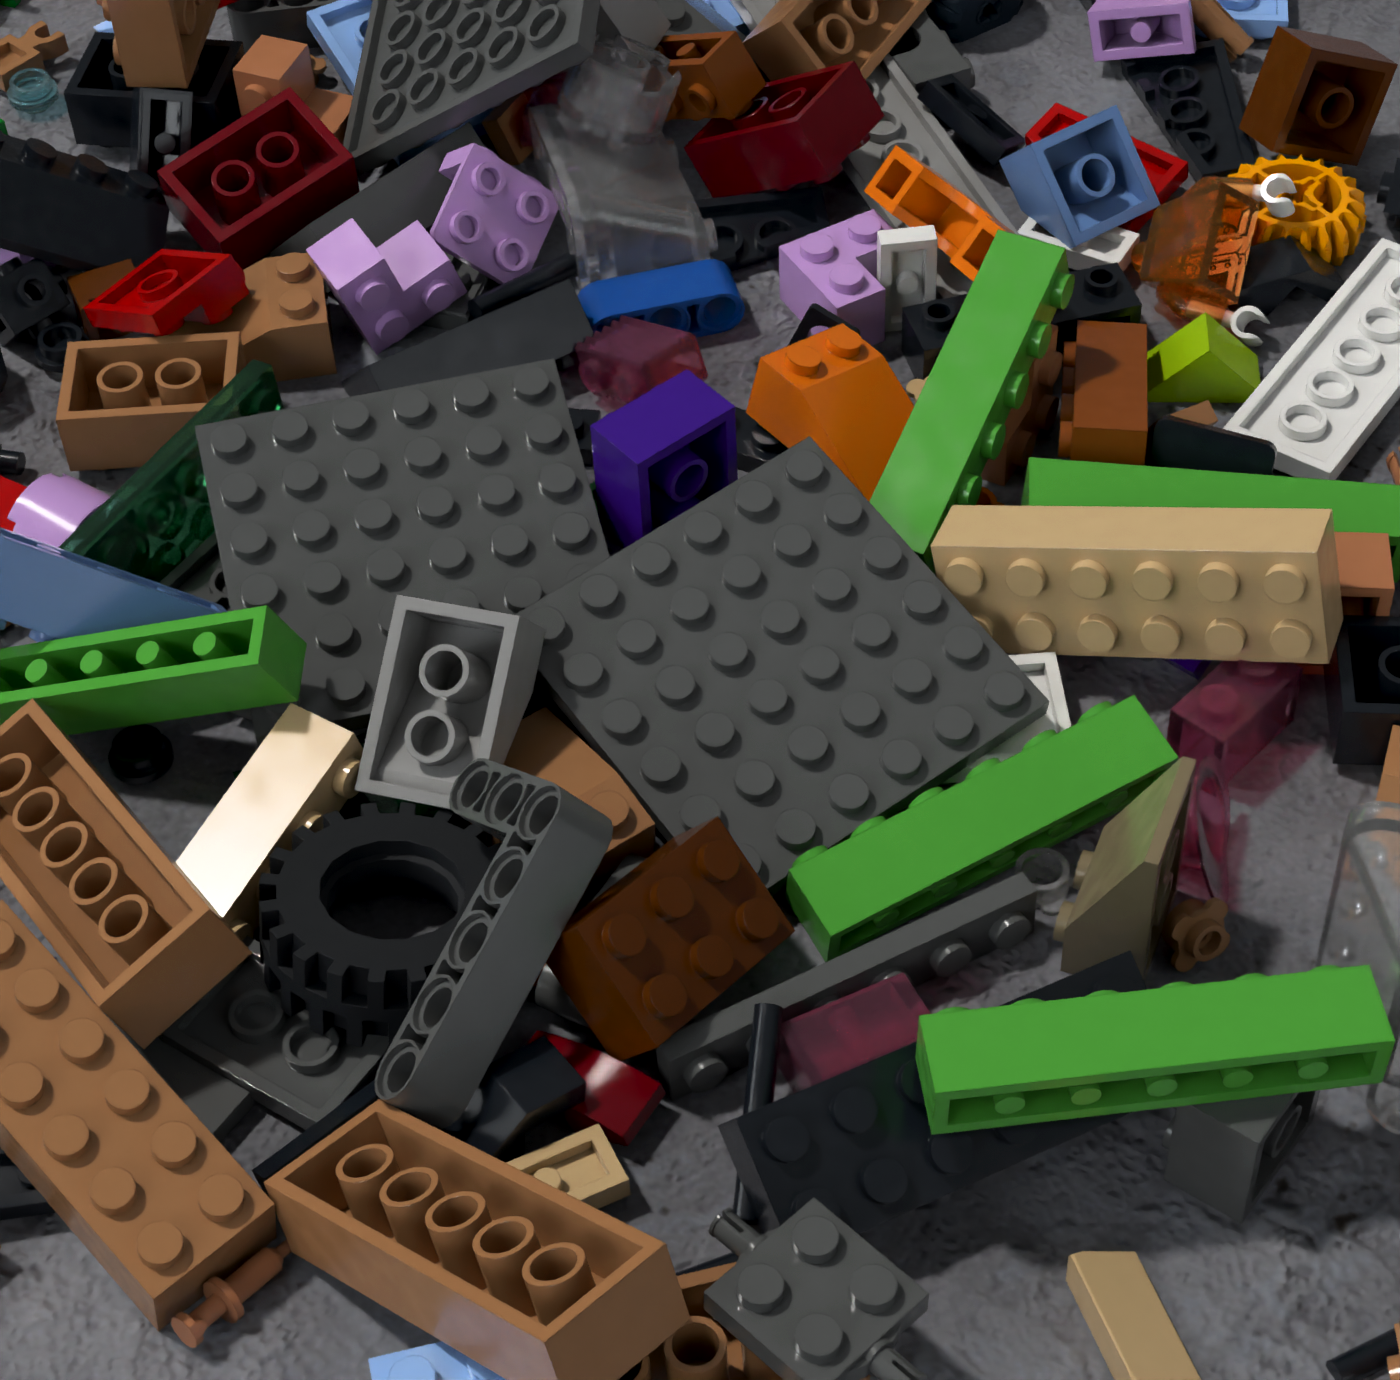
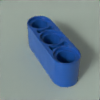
(685, 297)

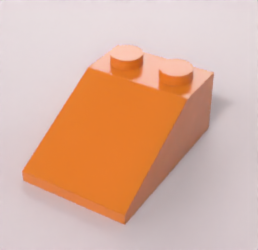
(837, 395)

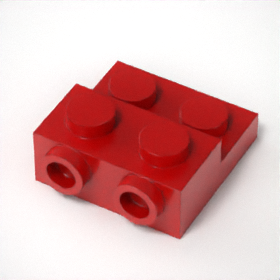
(171, 290)

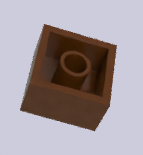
(1317, 96)

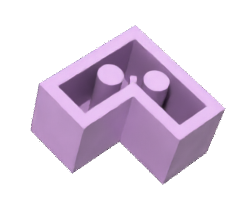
(838, 273)
(389, 286)

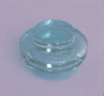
(32, 91)

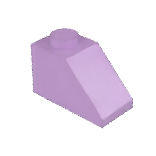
(1141, 28)

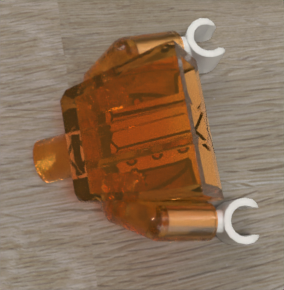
(1203, 245)

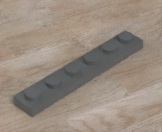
(925, 949)

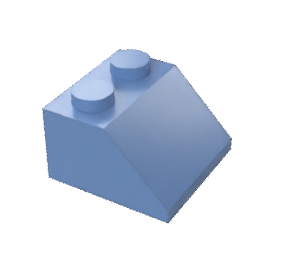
(1081, 179)

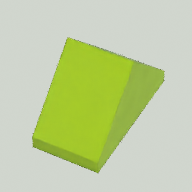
(1201, 365)

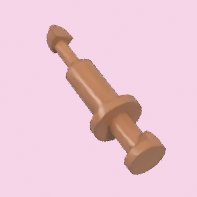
(226, 1296)

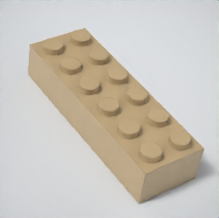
(1147, 580)

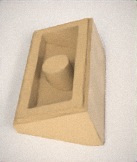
(1127, 1317)

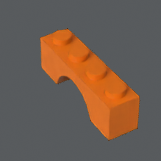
(926, 198)

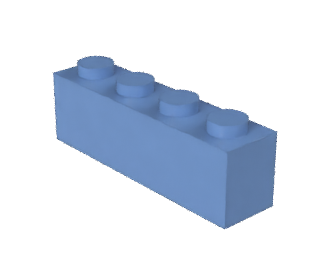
(76, 596)

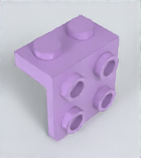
(492, 214)

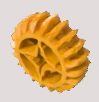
(1326, 207)

